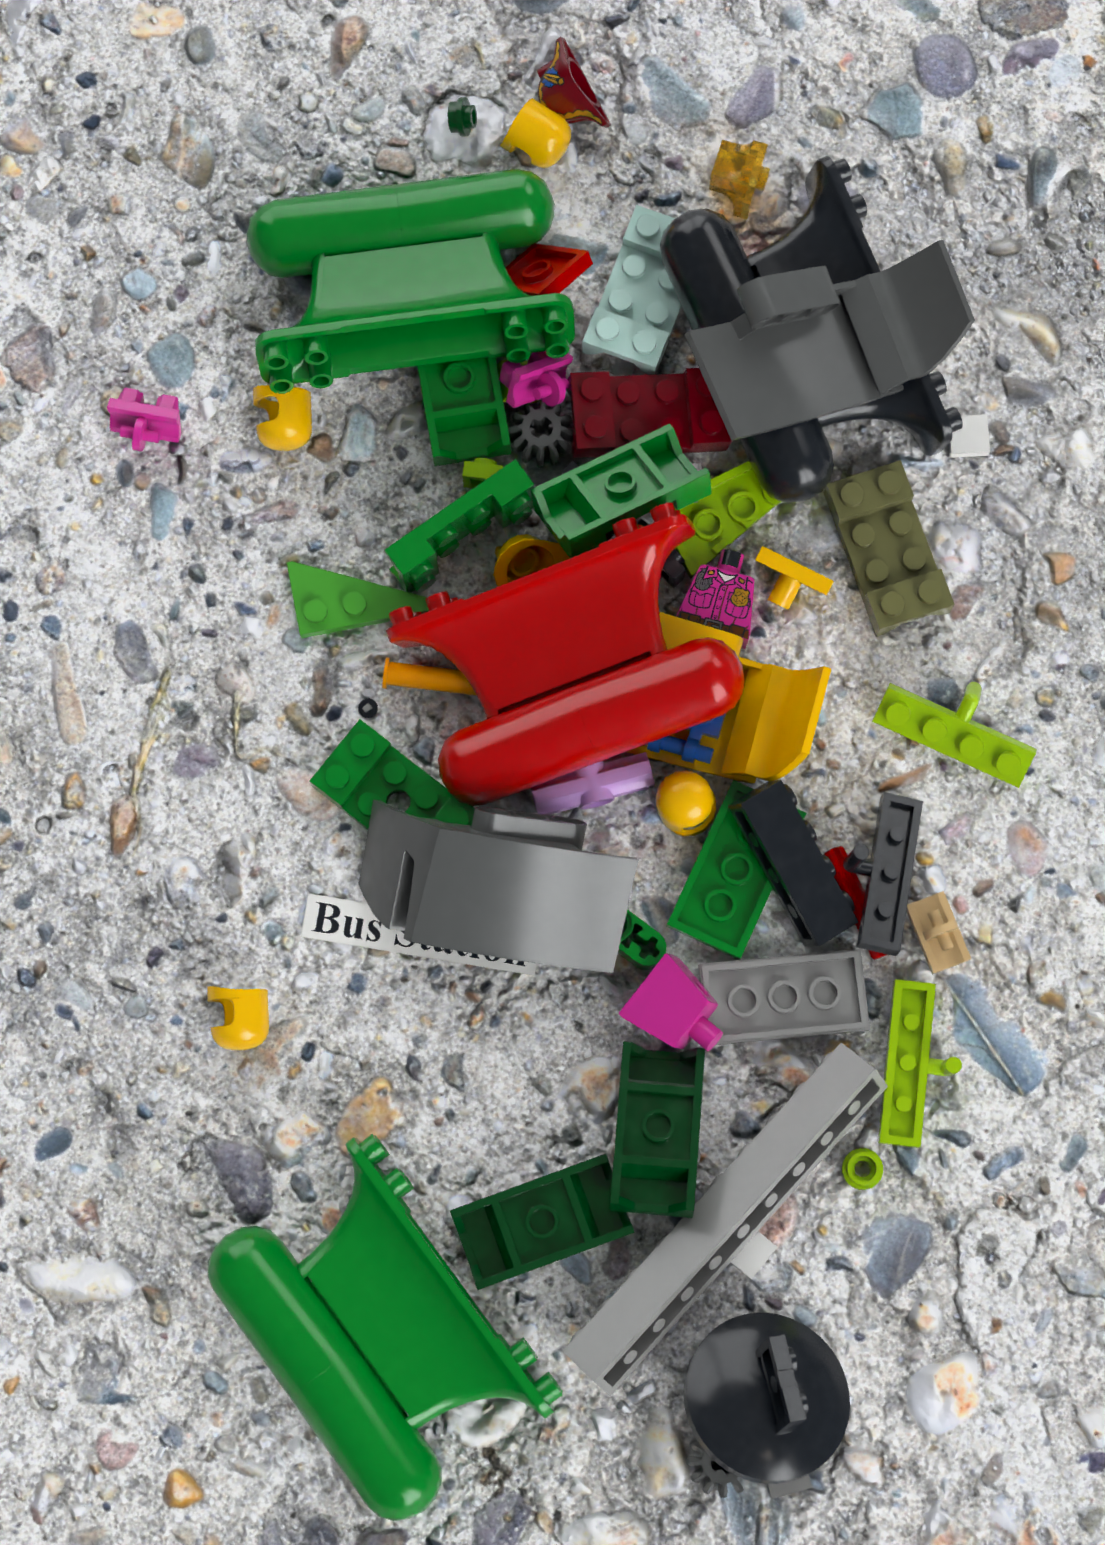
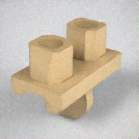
(938, 932)

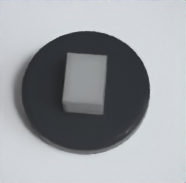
(368, 708)

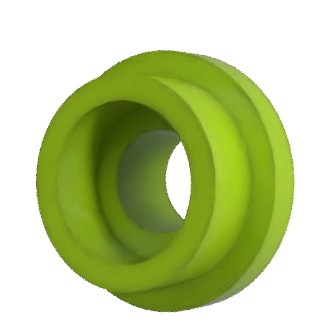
(875, 1168)

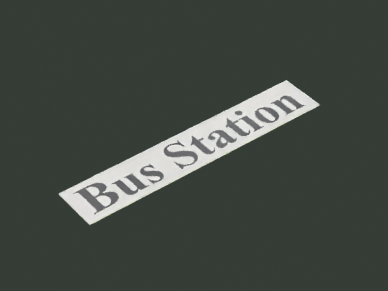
(356, 925)

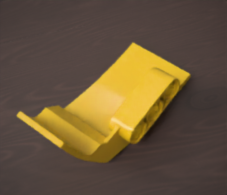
(769, 725)

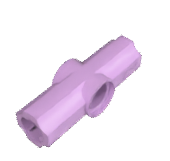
(594, 785)

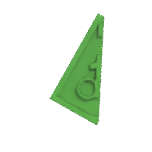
(337, 602)

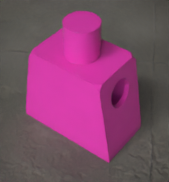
(673, 1006)

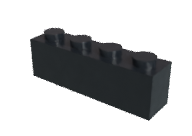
(794, 863)

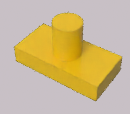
(791, 578)

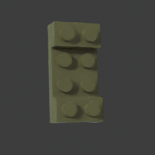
(887, 547)

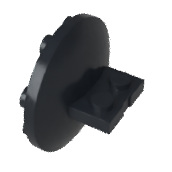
(766, 1398)

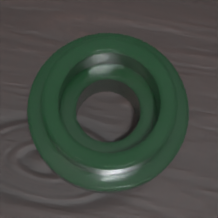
(461, 116)

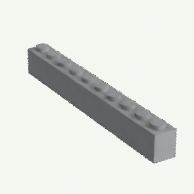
(725, 1218)

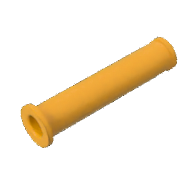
(425, 678)

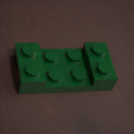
(657, 1131)
(540, 1222)

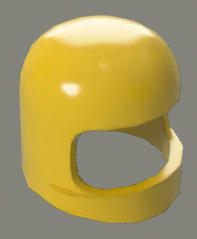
(539, 134)
(289, 418)
(684, 802)
(244, 1017)

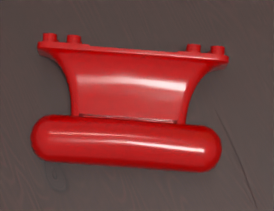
(571, 664)

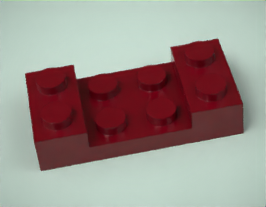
(624, 408)

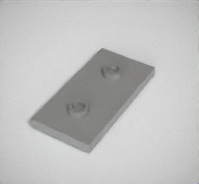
(787, 996)

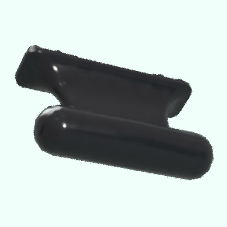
(709, 266)

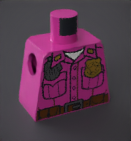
(721, 597)

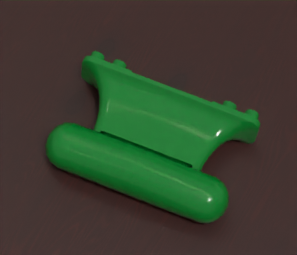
(407, 277)
(372, 1336)

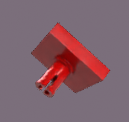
(547, 268)

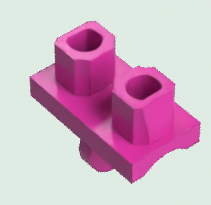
(539, 379)
(144, 421)

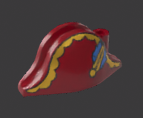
(567, 90)

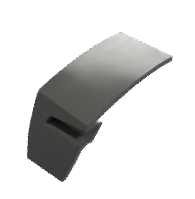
(827, 345)
(498, 887)

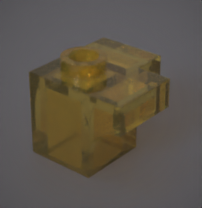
(739, 174)

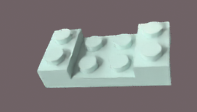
(639, 299)

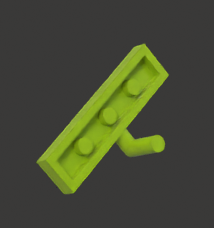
(955, 732)
(909, 1063)

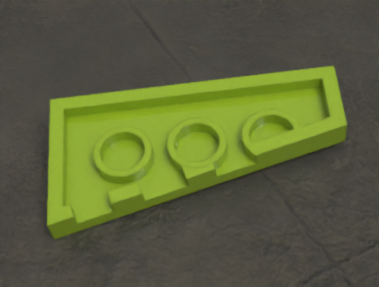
(724, 515)

